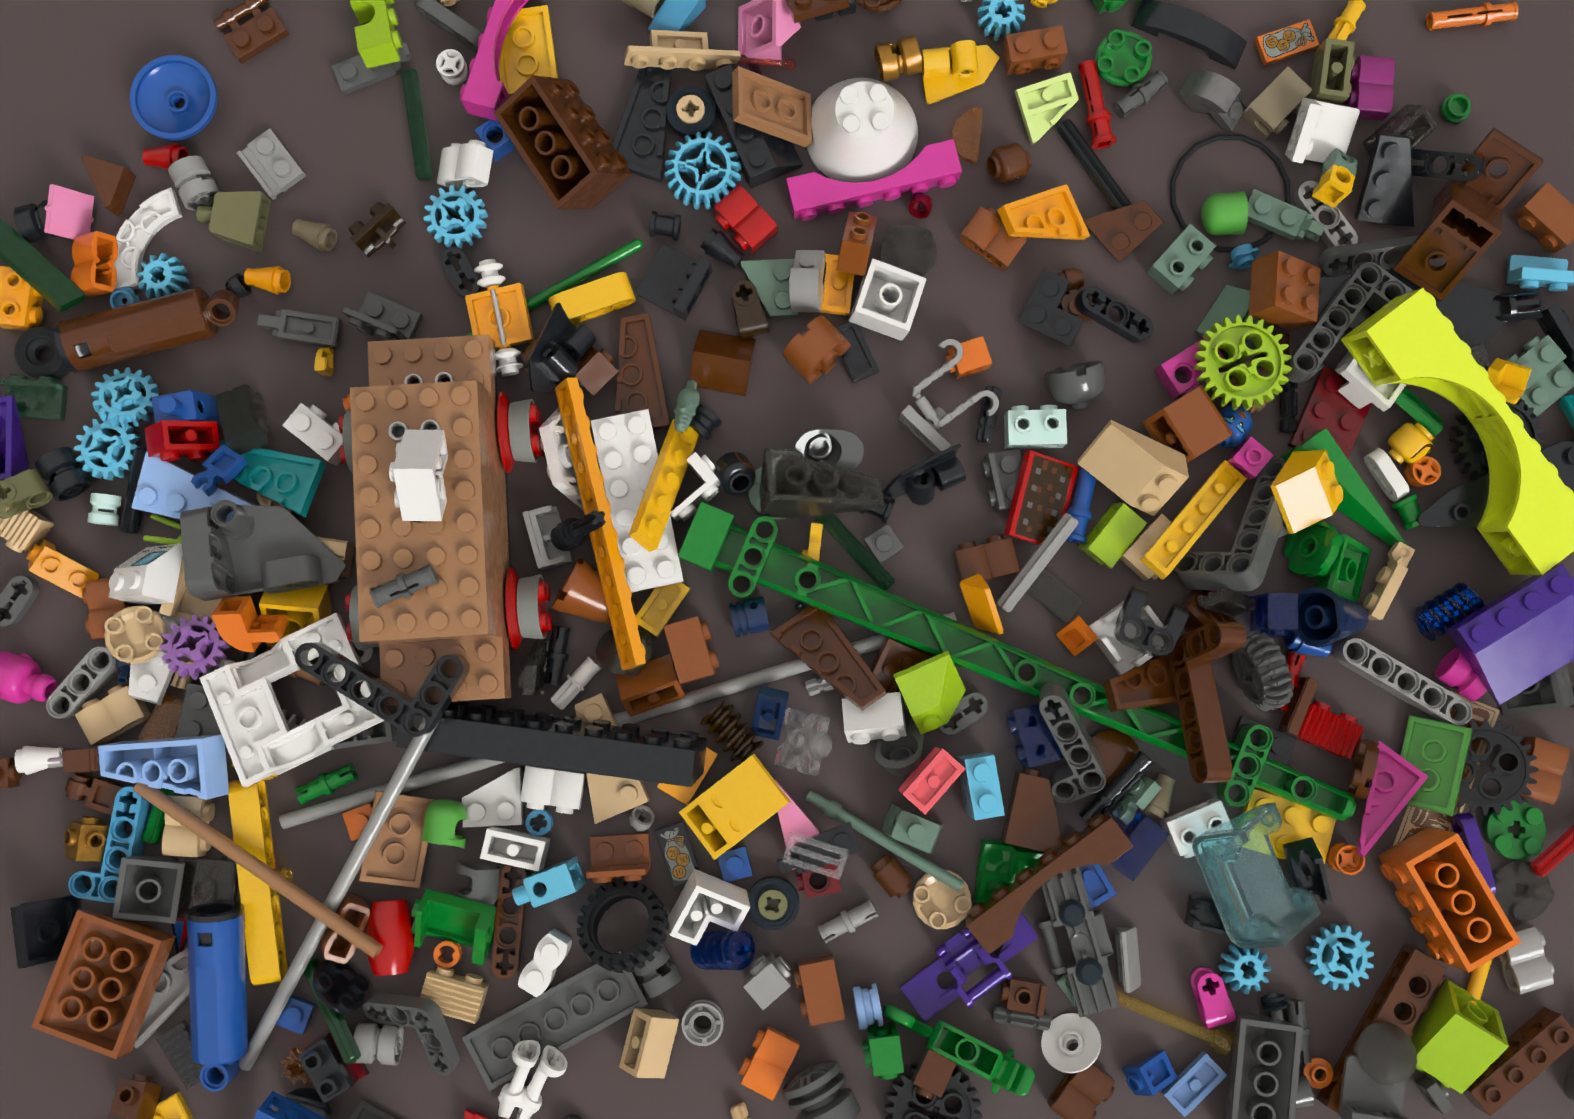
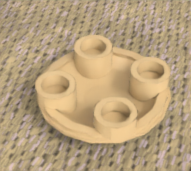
(134, 634)
(940, 904)

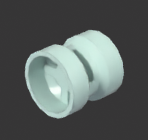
(107, 503)

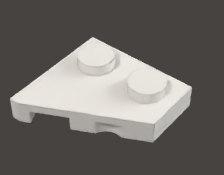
(496, 802)

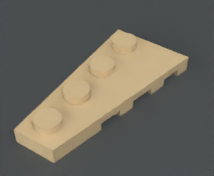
(608, 793)

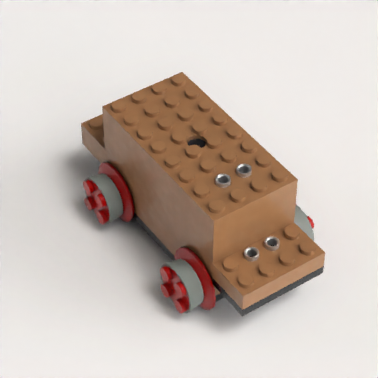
(478, 595)

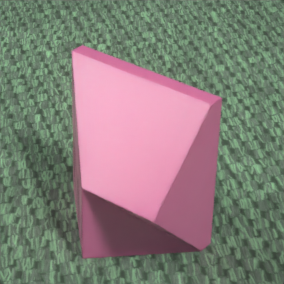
(764, 28)

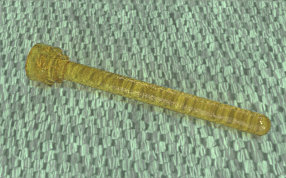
(1219, 1040)

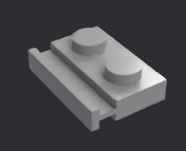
(271, 164)

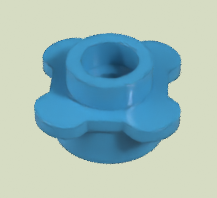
(1243, 256)

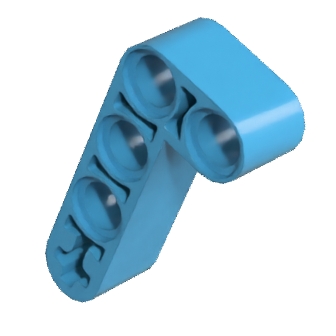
(117, 841)

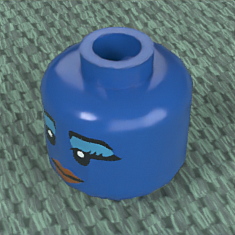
(1239, 423)

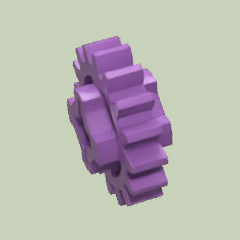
(181, 647)

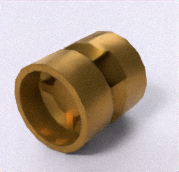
(898, 58)

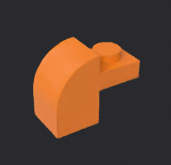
(243, 628)

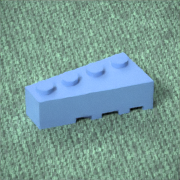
(168, 490)

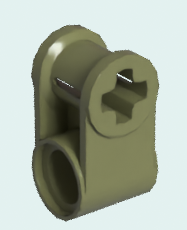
(23, 493)

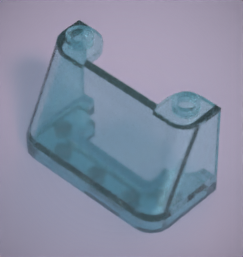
(1249, 881)

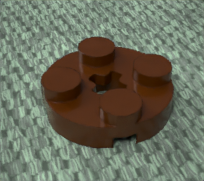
(1366, 761)

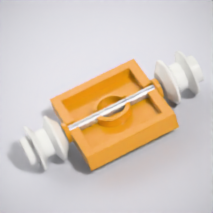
(501, 315)

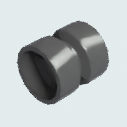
(659, 973)

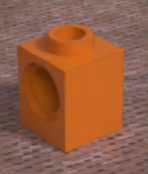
(974, 358)

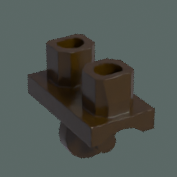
(377, 230)

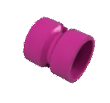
(1457, 672)

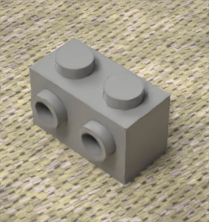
(767, 979)

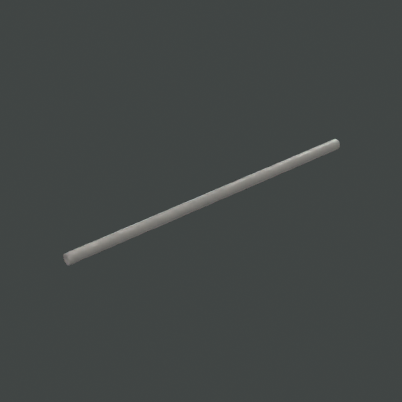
(335, 897)

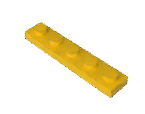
(663, 487)
(1193, 520)

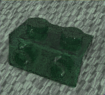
(37, 398)

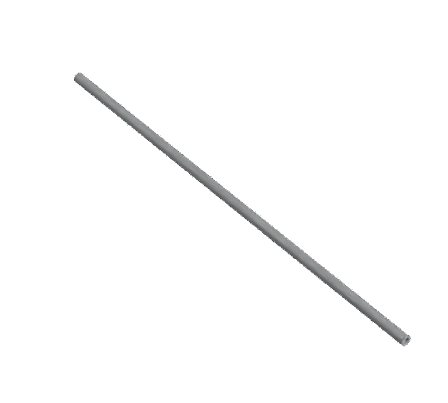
(475, 764)

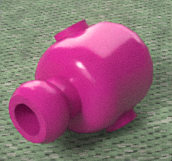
(23, 679)

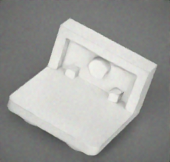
(705, 470)

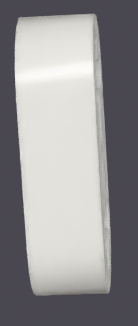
(1386, 475)

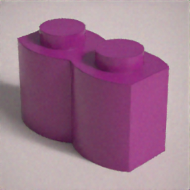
(1372, 87)

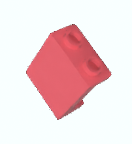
(931, 779)

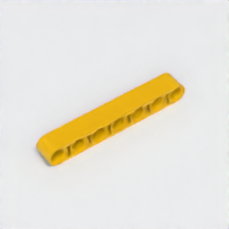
(262, 909)

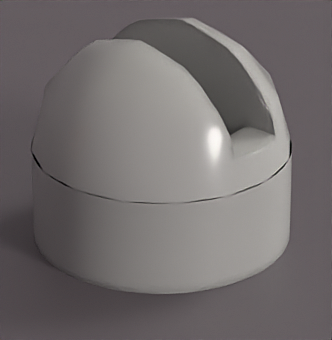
(646, 813)

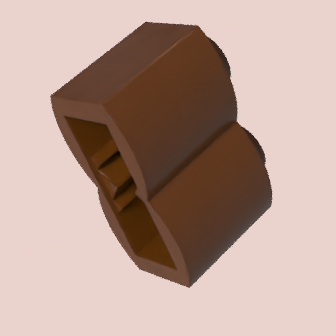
(989, 560)
(1081, 1093)

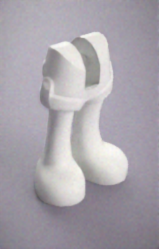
(528, 1097)

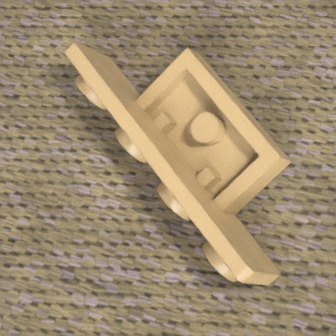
(679, 50)

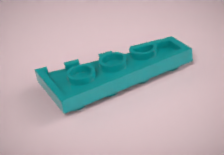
(282, 477)

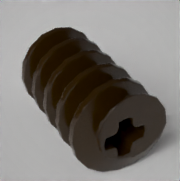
(731, 732)

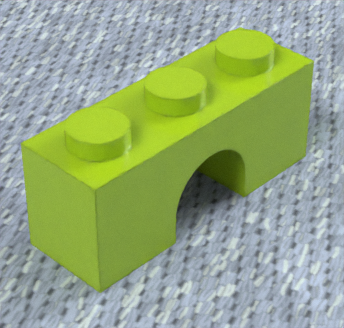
(378, 39)

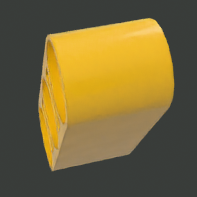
(595, 298)

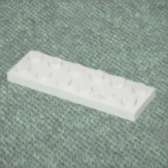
(627, 460)

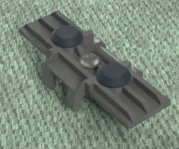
(1088, 938)

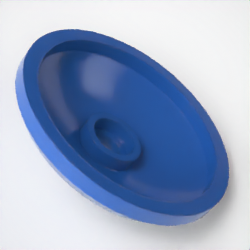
(163, 86)

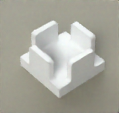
(1361, 390)
(1119, 655)

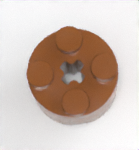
(815, 349)

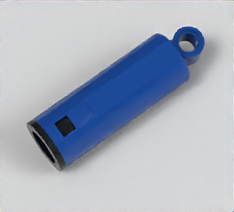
(217, 990)

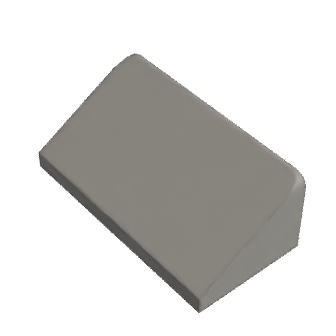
(1127, 958)

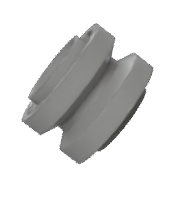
(701, 1036)

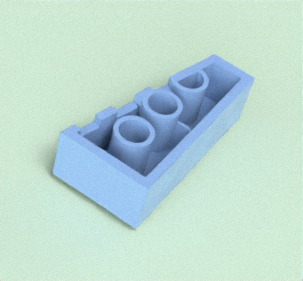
(179, 764)

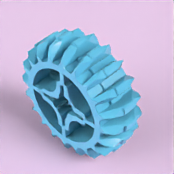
(691, 167)

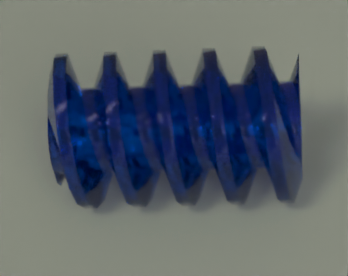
(1446, 609)
(723, 950)

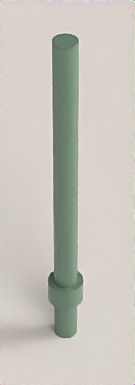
(834, 810)

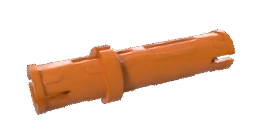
(1482, 15)

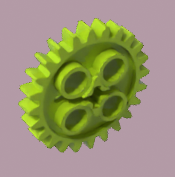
(1231, 338)

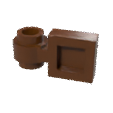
(1068, 303)
(100, 793)

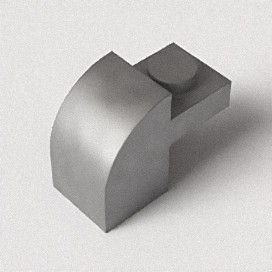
(1214, 95)

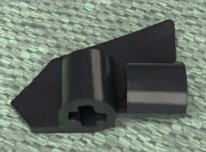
(558, 351)
(919, 481)

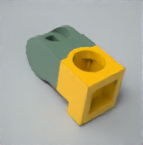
(1336, 178)

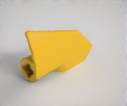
(955, 69)

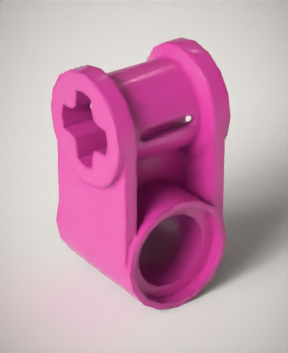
(1212, 1002)

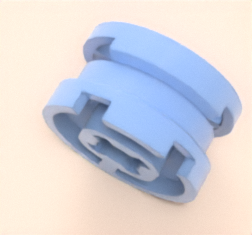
(867, 1006)

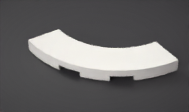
(138, 232)

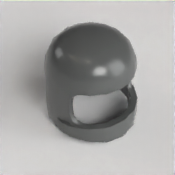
(482, 882)

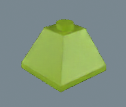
(931, 691)

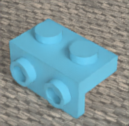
(1537, 272)

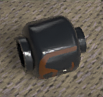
(735, 473)

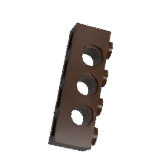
(1529, 1054)

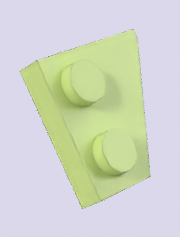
(1045, 104)

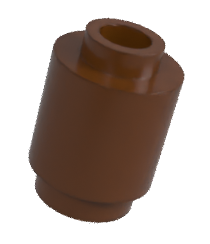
(891, 876)

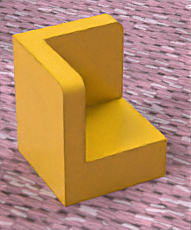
(1509, 379)

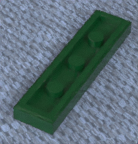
(37, 270)

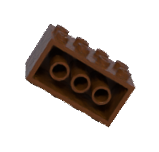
(562, 142)

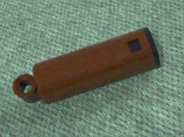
(143, 328)

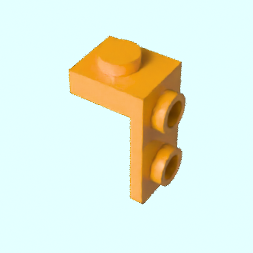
(59, 568)

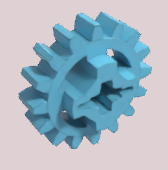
(460, 207)
(125, 397)
(97, 442)
(1353, 957)

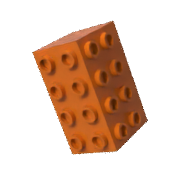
(1448, 899)

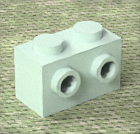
(1035, 428)

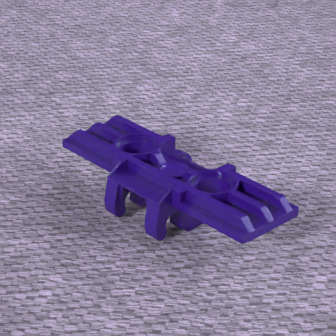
(961, 957)

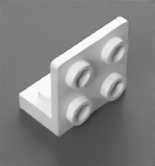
(1320, 130)

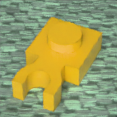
(814, 542)

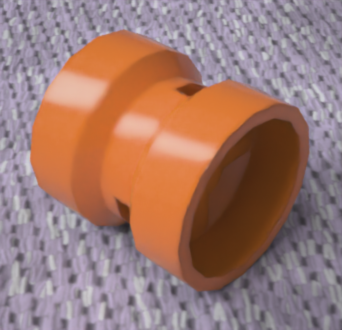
(1350, 861)

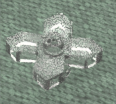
(805, 742)

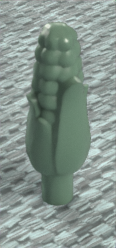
(687, 403)

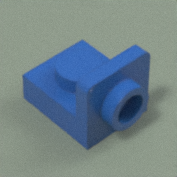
(1150, 1074)

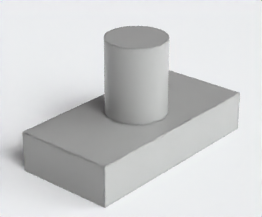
(924, 429)

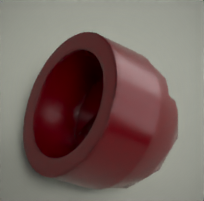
(914, 206)

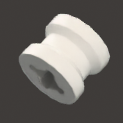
(449, 60)

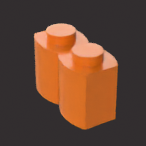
(94, 263)
(769, 1062)

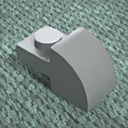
(806, 281)

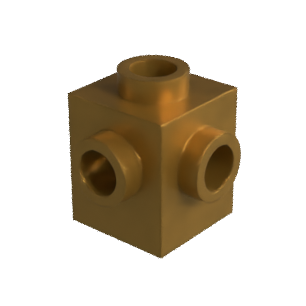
(86, 839)

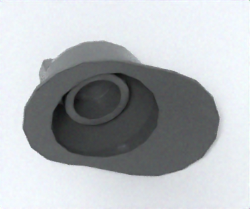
(836, 446)
(901, 755)

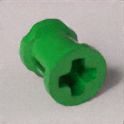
(1408, 510)

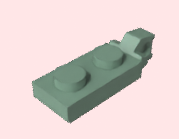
(1282, 217)

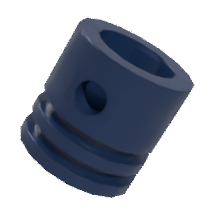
(749, 616)

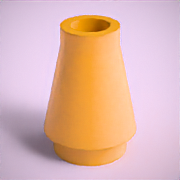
(270, 279)

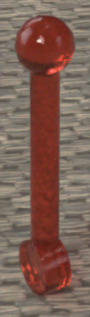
(788, 63)

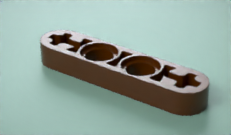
(506, 919)

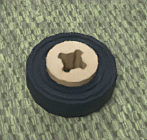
(691, 122)

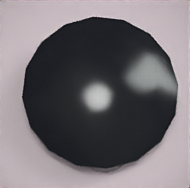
(339, 986)

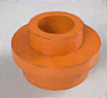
(1309, 1071)

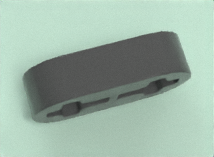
(15, 601)
(970, 717)

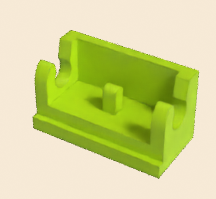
(1113, 534)

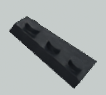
(1388, 183)

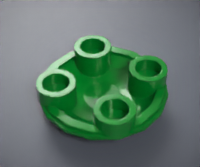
(1123, 58)

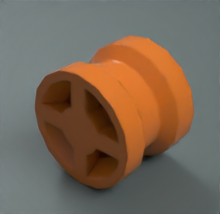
(1428, 468)

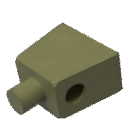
(237, 218)

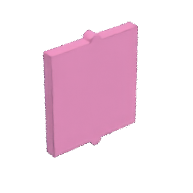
(68, 212)

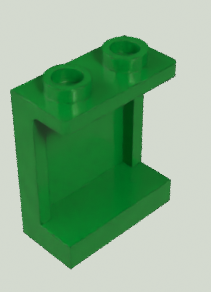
(455, 921)

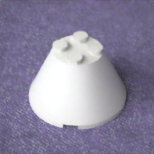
(862, 131)

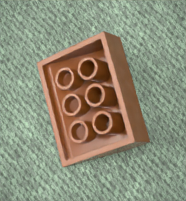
(103, 983)

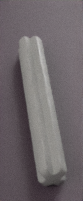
(1037, 562)

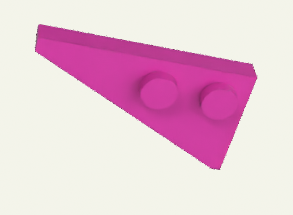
(1389, 793)

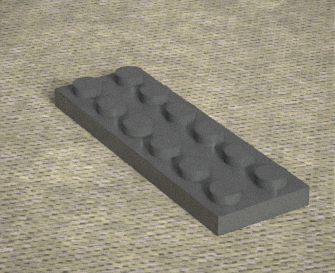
(554, 1018)

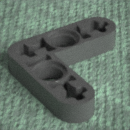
(426, 1019)

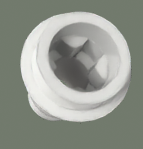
(34, 758)

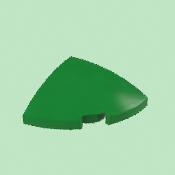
(999, 865)

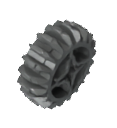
(1263, 672)

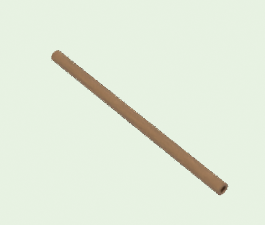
(259, 869)

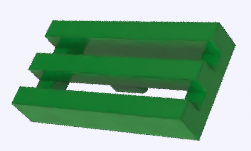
(1420, 411)

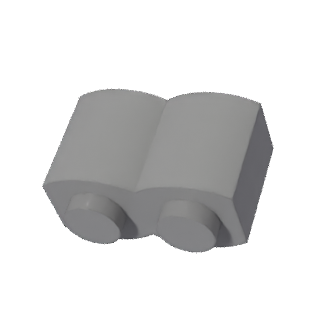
(1525, 964)

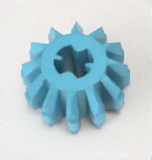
(997, 23)
(160, 267)
(1238, 978)

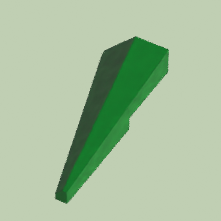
(1357, 500)

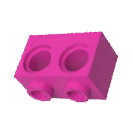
(1181, 362)

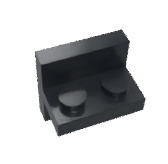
(41, 929)

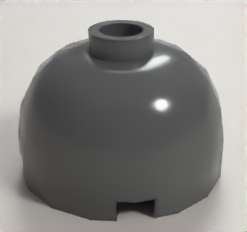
(1077, 383)

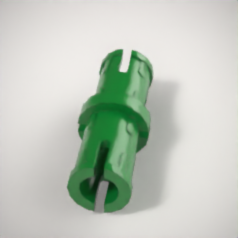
(326, 783)

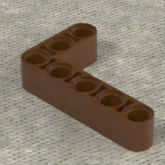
(1199, 699)

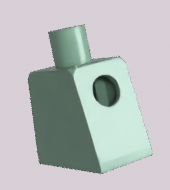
(911, 828)

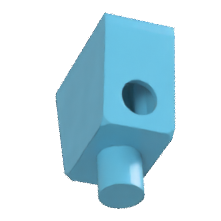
(559, 880)

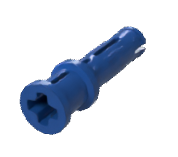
(1081, 506)

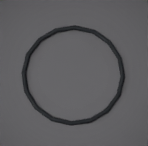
(1227, 137)

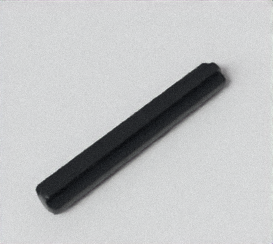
(1092, 164)

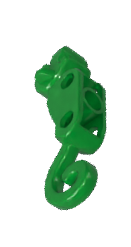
(969, 1053)

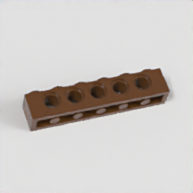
(1391, 992)

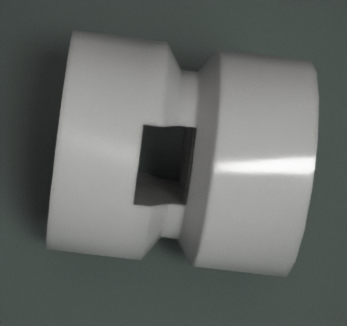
(193, 181)
(379, 1044)

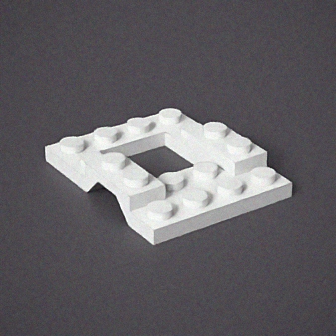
(252, 715)

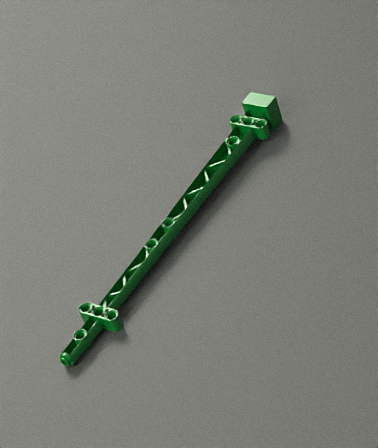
(719, 543)

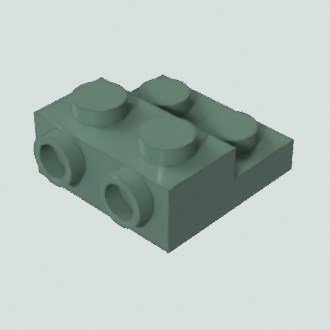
(1549, 373)

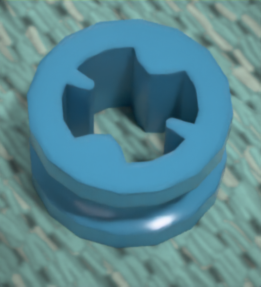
(543, 830)

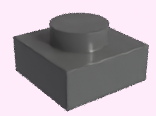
(883, 543)
(1435, 1094)

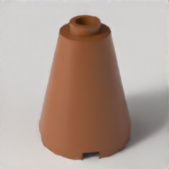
(583, 594)

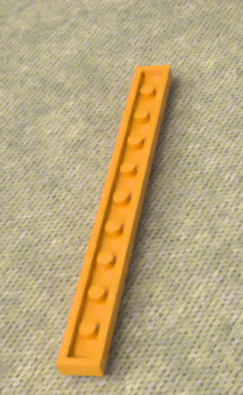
(604, 539)

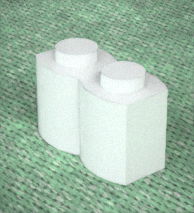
(465, 165)
(553, 788)
(547, 957)

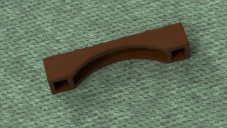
(1096, 844)

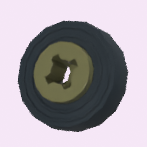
(774, 889)

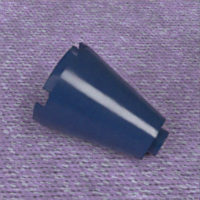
(1327, 617)

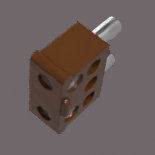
(77, 760)

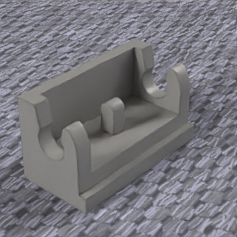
(539, 527)

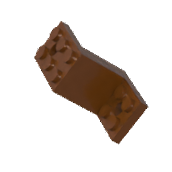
(1468, 216)

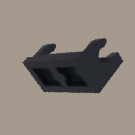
(1307, 868)
(1203, 915)

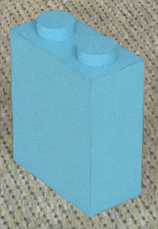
(981, 786)

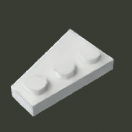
(151, 679)

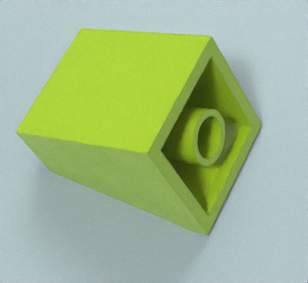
(1458, 1038)

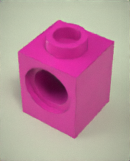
(1249, 458)

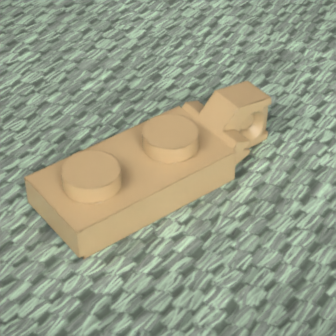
(1388, 581)

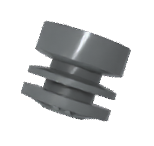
(818, 1093)

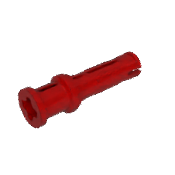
(1098, 116)

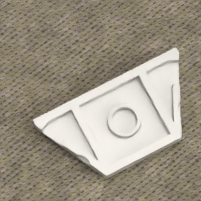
(558, 457)

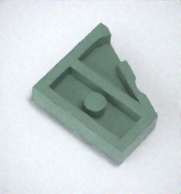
(772, 285)

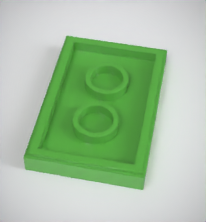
(1441, 754)

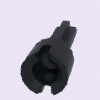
(573, 531)

